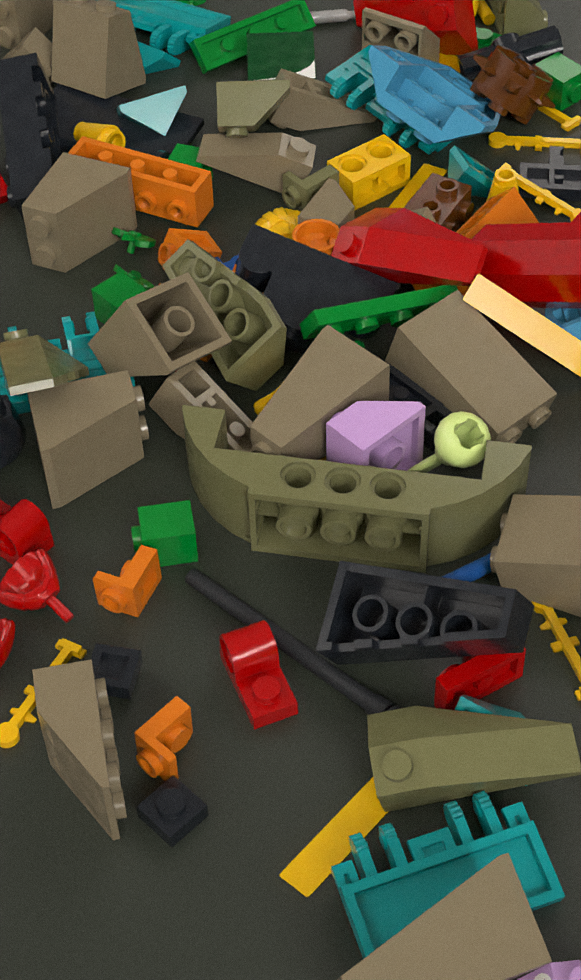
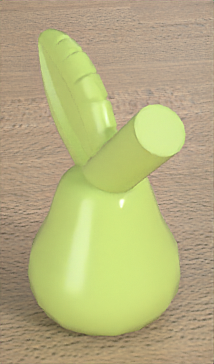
(458, 442)

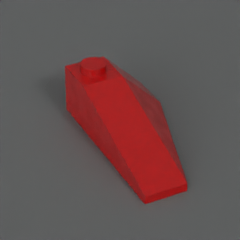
(448, 19)
(409, 248)

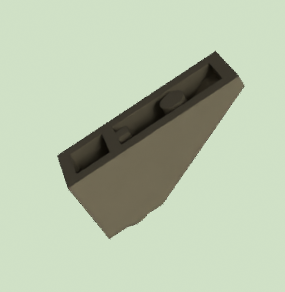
(313, 107)
(259, 157)
(196, 388)

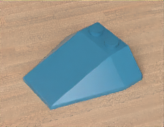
(429, 97)

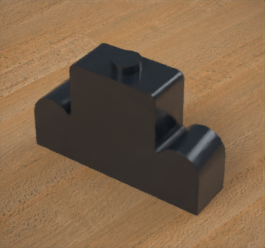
(304, 280)

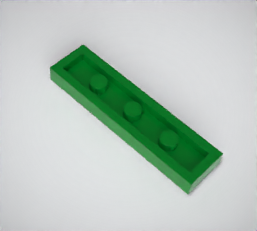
(231, 41)
(369, 314)

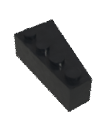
(28, 125)
(417, 616)

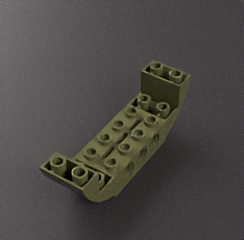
(349, 508)

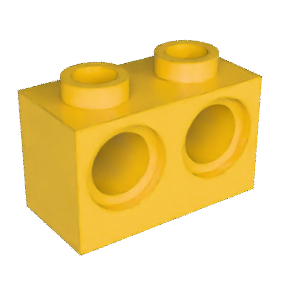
(372, 170)

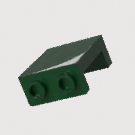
(279, 50)

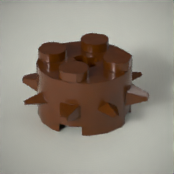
(512, 84)

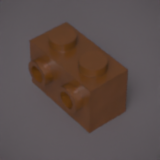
(446, 200)

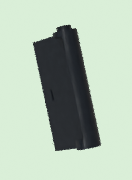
(79, 106)

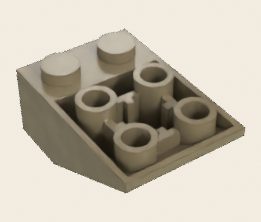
(81, 739)

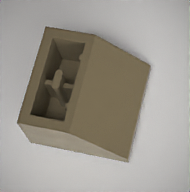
(399, 34)

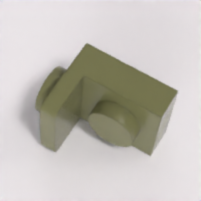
(299, 192)

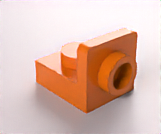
(177, 237)
(133, 587)
(162, 737)

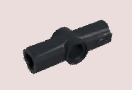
(531, 47)

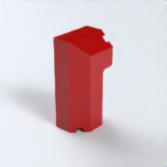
(535, 261)

